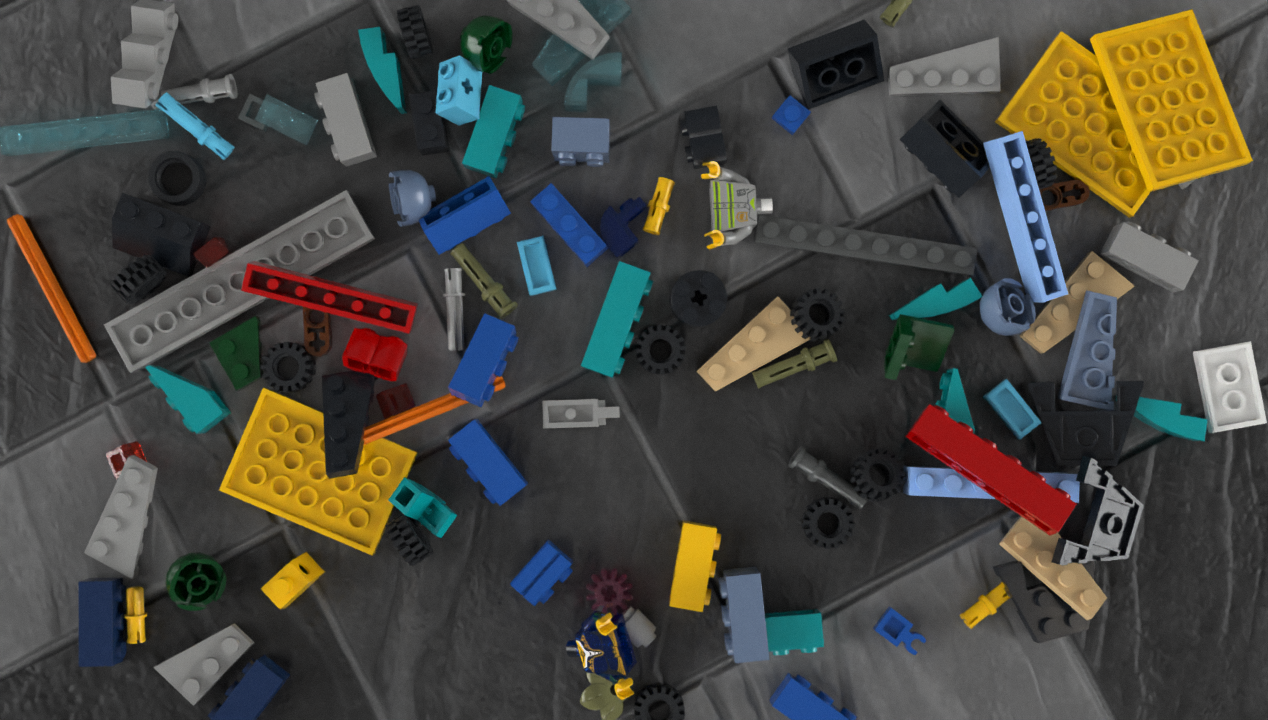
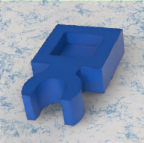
(896, 629)

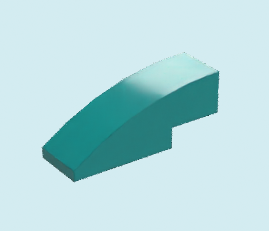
(383, 65)
(938, 301)
(1166, 418)

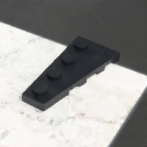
(345, 417)

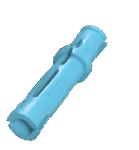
(205, 134)

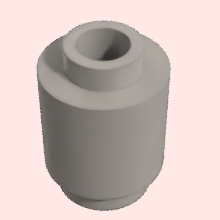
(639, 627)

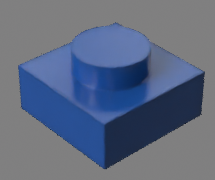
(791, 115)

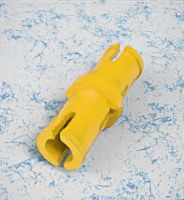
(658, 206)
(984, 606)

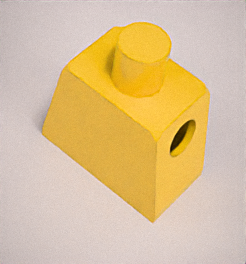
(292, 581)

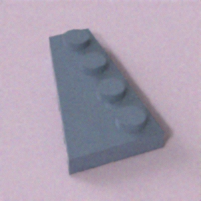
(1091, 355)

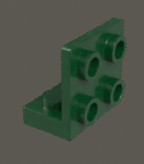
(916, 344)

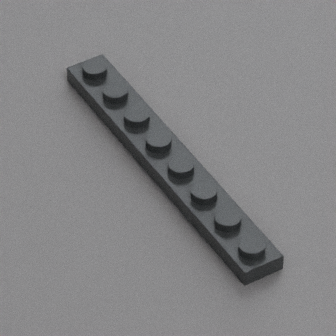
(865, 245)

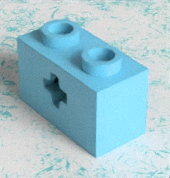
(458, 91)

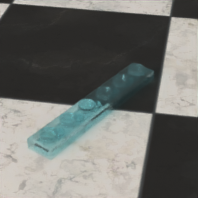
(83, 132)

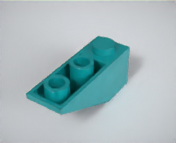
(954, 398)
(196, 403)

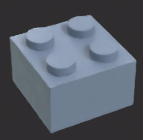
(581, 141)

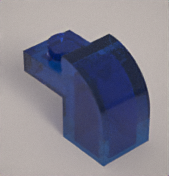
(615, 229)

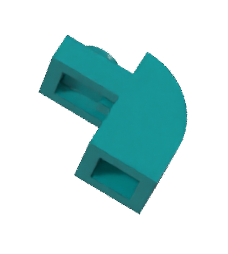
(423, 506)

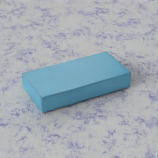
(536, 265)
(1012, 409)

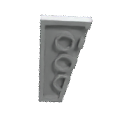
(952, 72)
(122, 524)

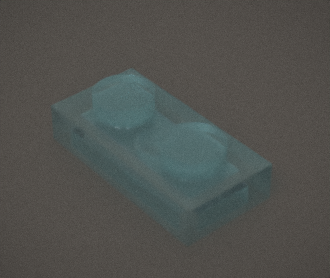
(286, 119)

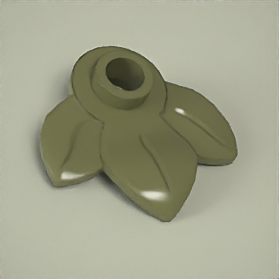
(603, 697)

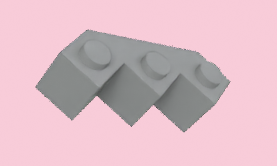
(144, 53)

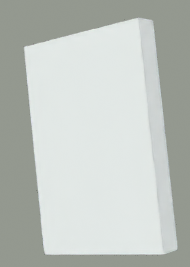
(1229, 387)

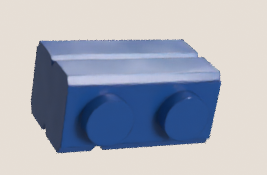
(542, 573)

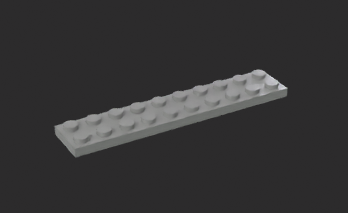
(215, 292)

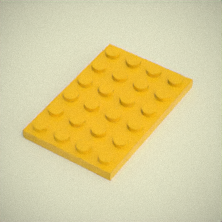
(1170, 100)
(1075, 114)
(284, 472)

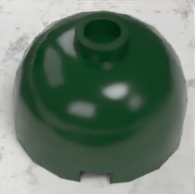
(485, 42)
(195, 581)

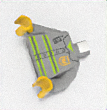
(732, 205)

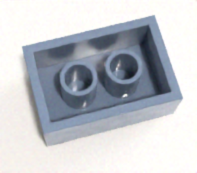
(744, 614)

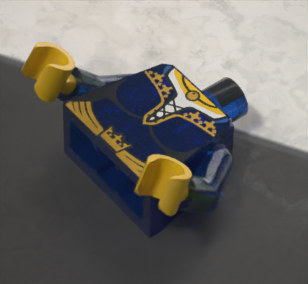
(605, 650)

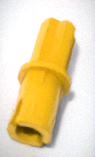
(135, 615)

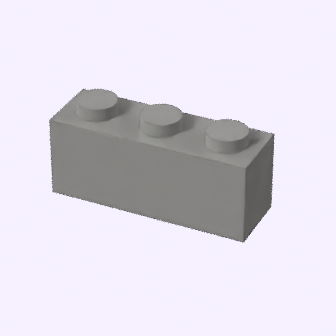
(345, 120)
(1149, 256)

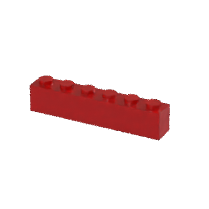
(329, 296)
(991, 470)

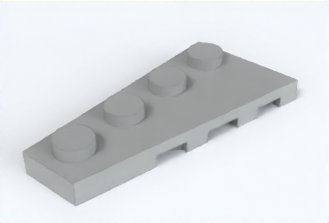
(567, 21)

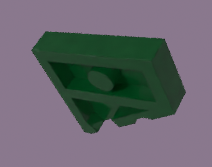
(240, 353)

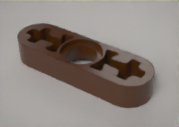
(1069, 200)
(310, 337)

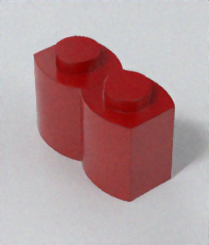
(375, 354)

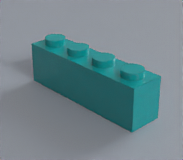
(616, 319)

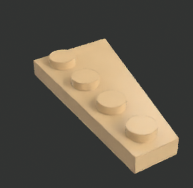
(1061, 314)
(755, 345)
(1069, 582)

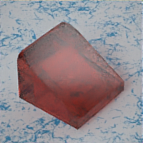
(211, 251)
(395, 400)
(118, 456)

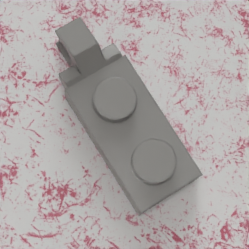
(577, 413)

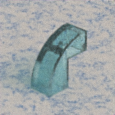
(601, 71)

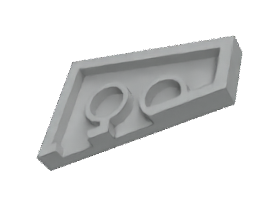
(205, 663)

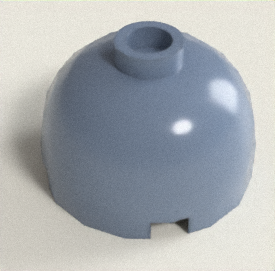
(410, 196)
(1006, 308)

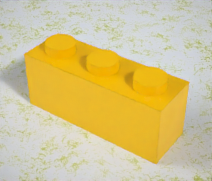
(694, 566)

